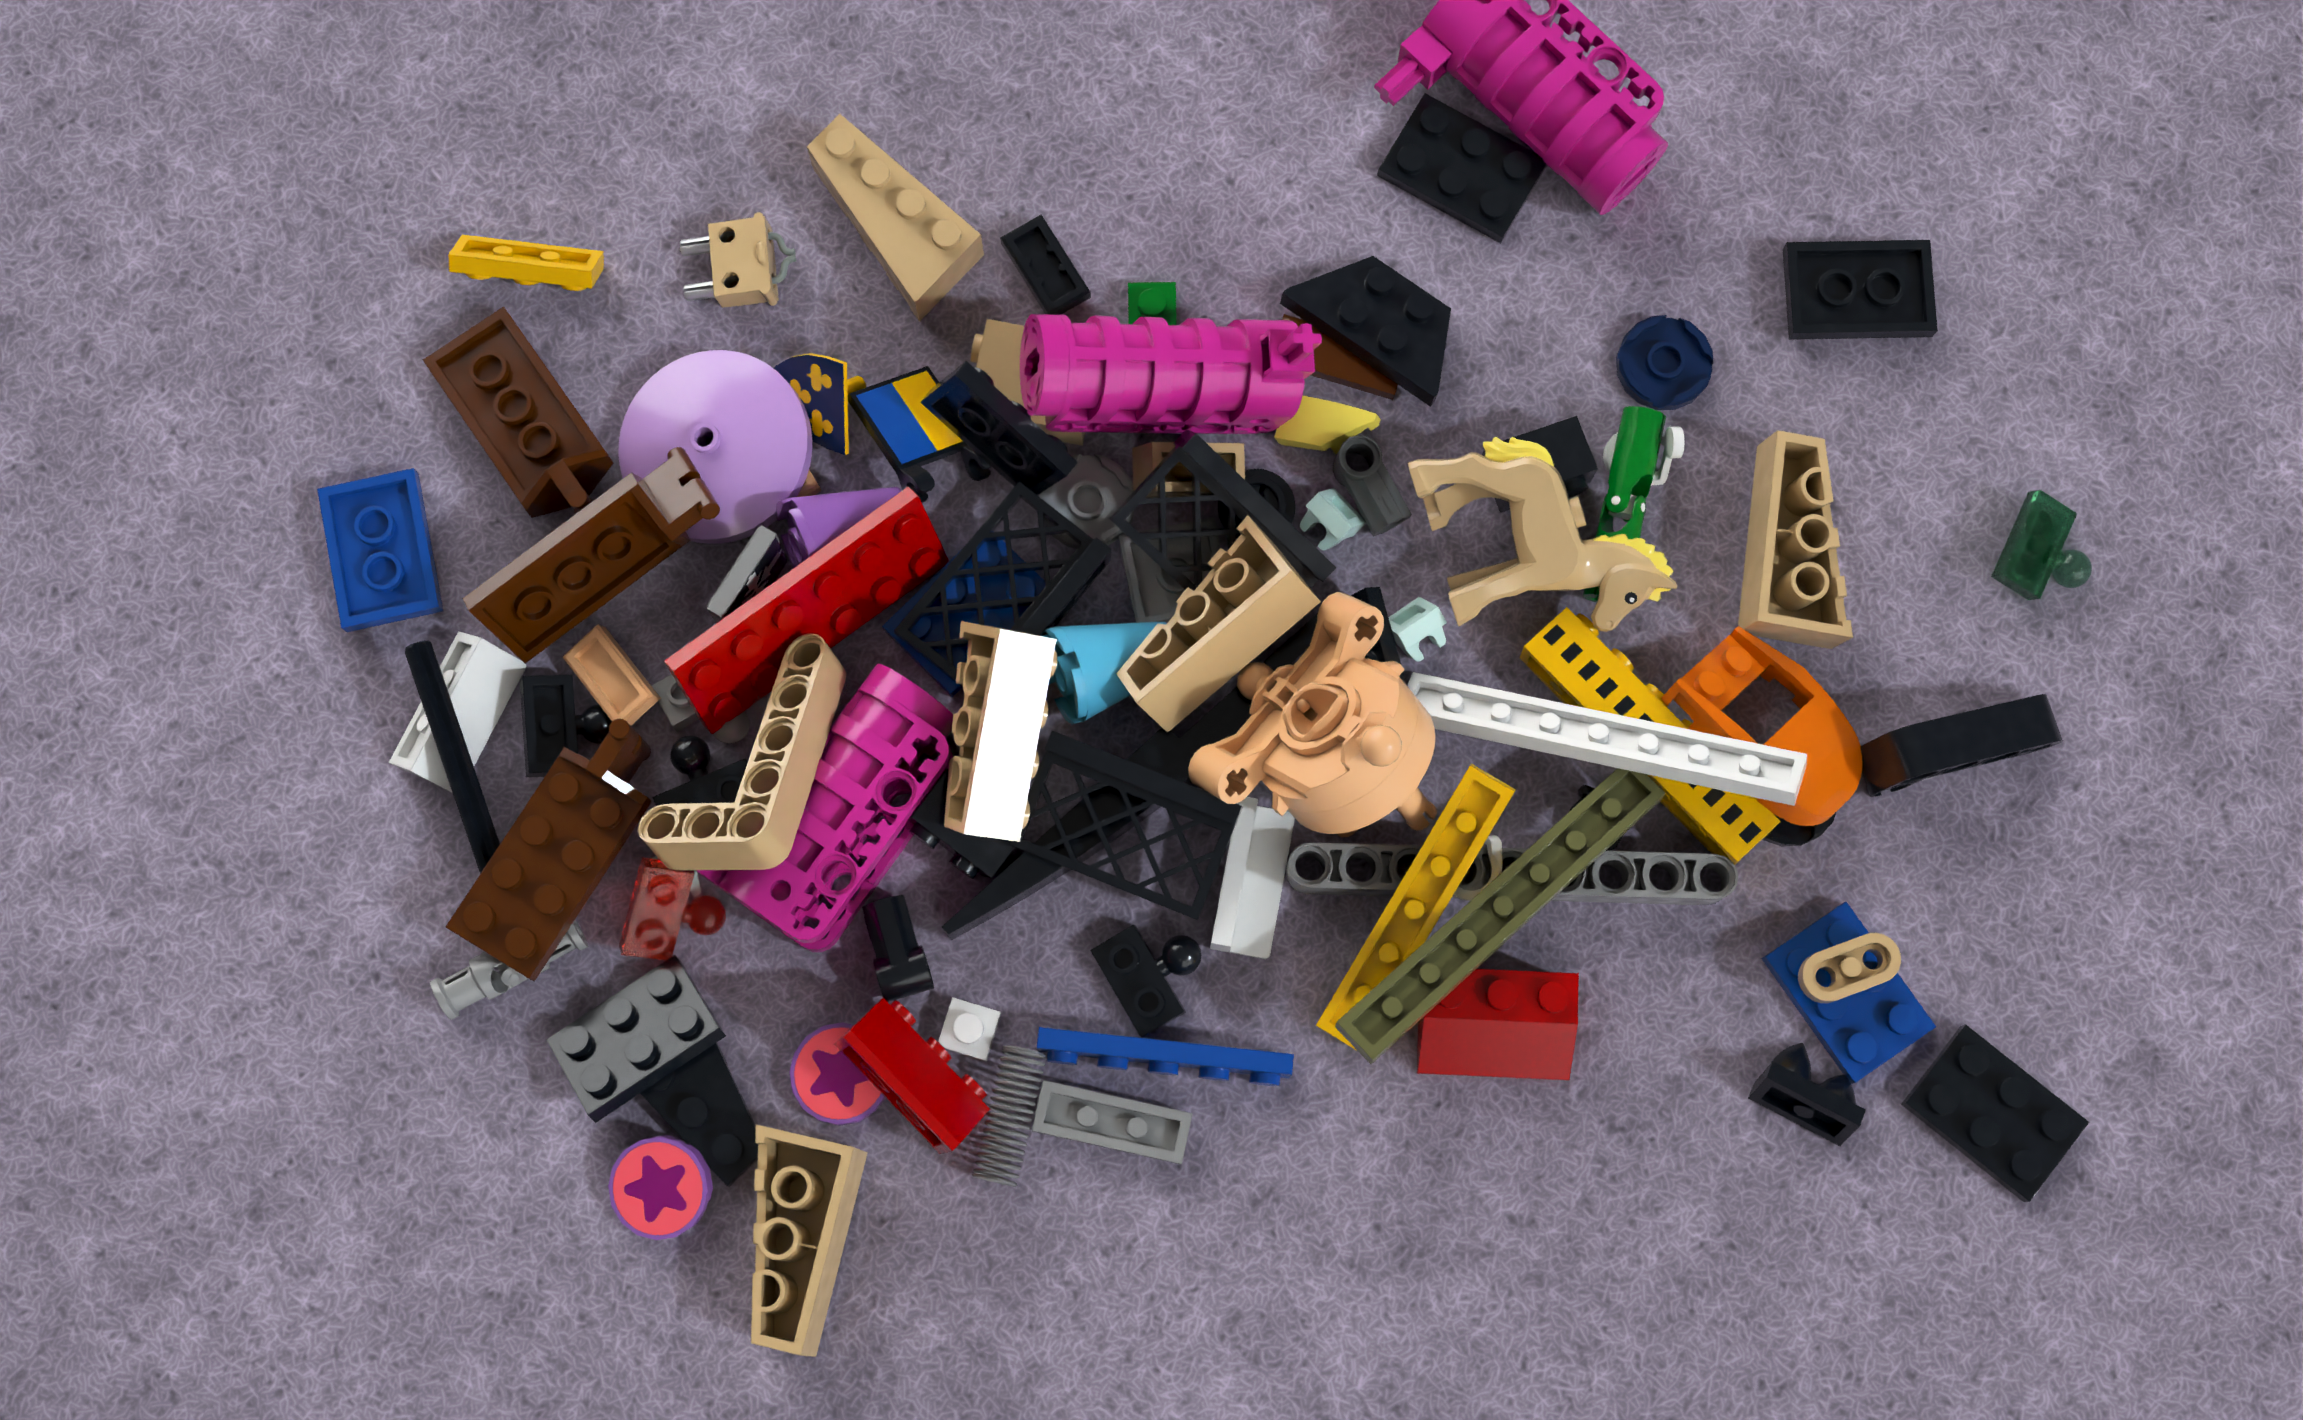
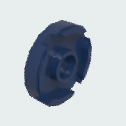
(1665, 376)

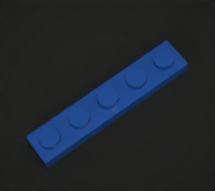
(1164, 1056)

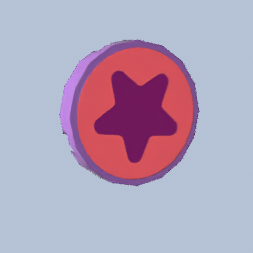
(829, 1082)
(660, 1187)

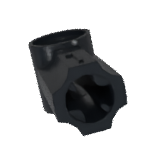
(899, 960)

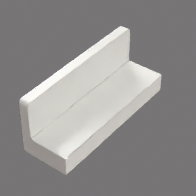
(479, 685)
(1252, 881)

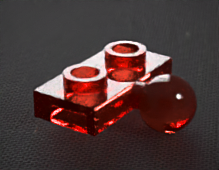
(660, 908)

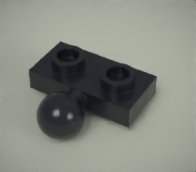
(551, 721)
(691, 757)
(1142, 980)

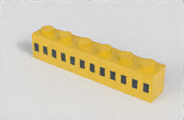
(1591, 676)

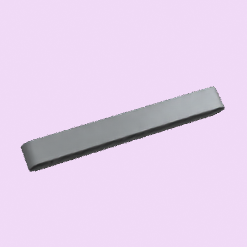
(1587, 887)

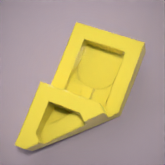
(1324, 425)

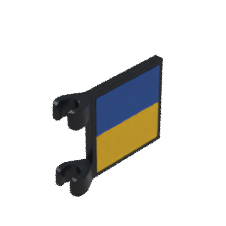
(910, 432)

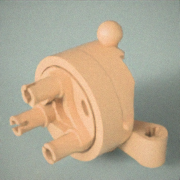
(1329, 734)

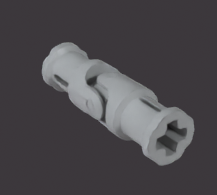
(482, 981)

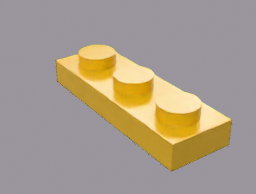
(526, 262)

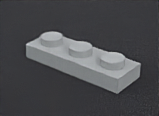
(1112, 1122)

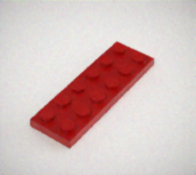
(822, 595)

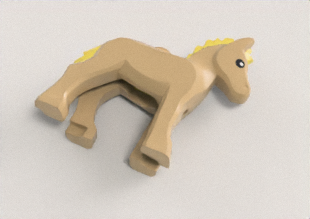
(1544, 534)

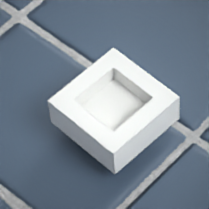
(969, 1029)

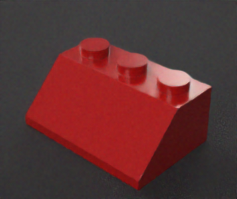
(1503, 1026)
(914, 1075)

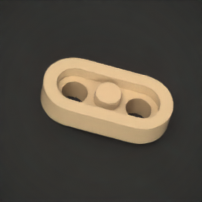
(1847, 968)

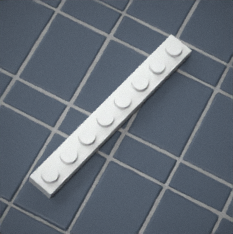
(1612, 739)

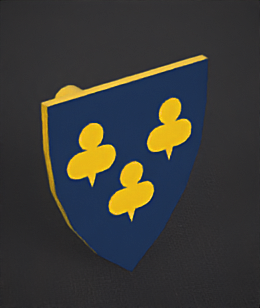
(824, 392)

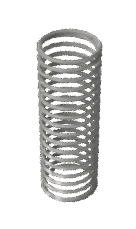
(981, 1173)

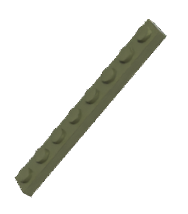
(1498, 912)

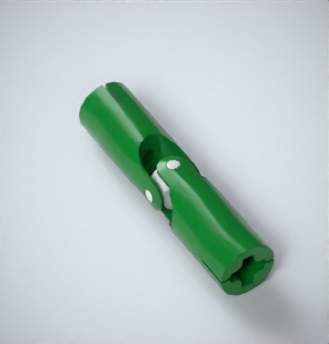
(1630, 474)

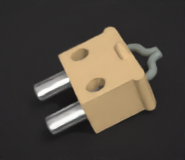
(743, 262)

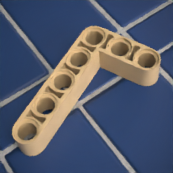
(773, 793)

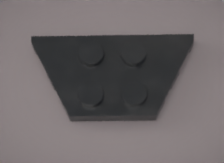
(1379, 321)

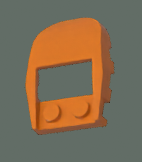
(1816, 729)

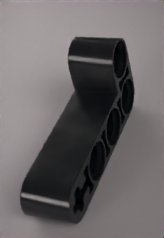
(1958, 743)

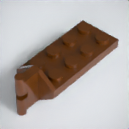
(520, 416)
(593, 556)
(555, 853)

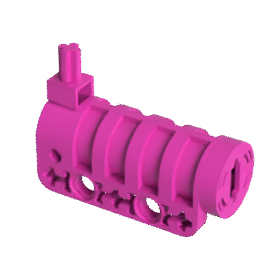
(1543, 88)
(1164, 374)
(862, 769)

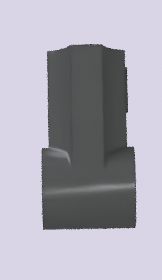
(1371, 489)

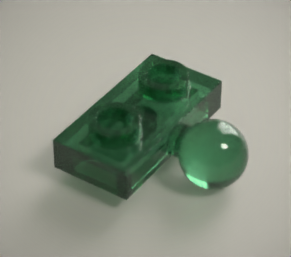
(2036, 548)

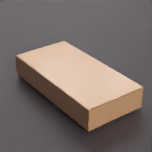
(611, 676)

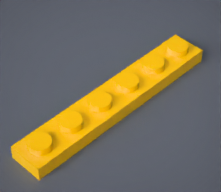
(1423, 890)

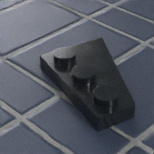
(708, 1113)

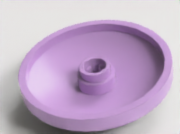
(757, 432)

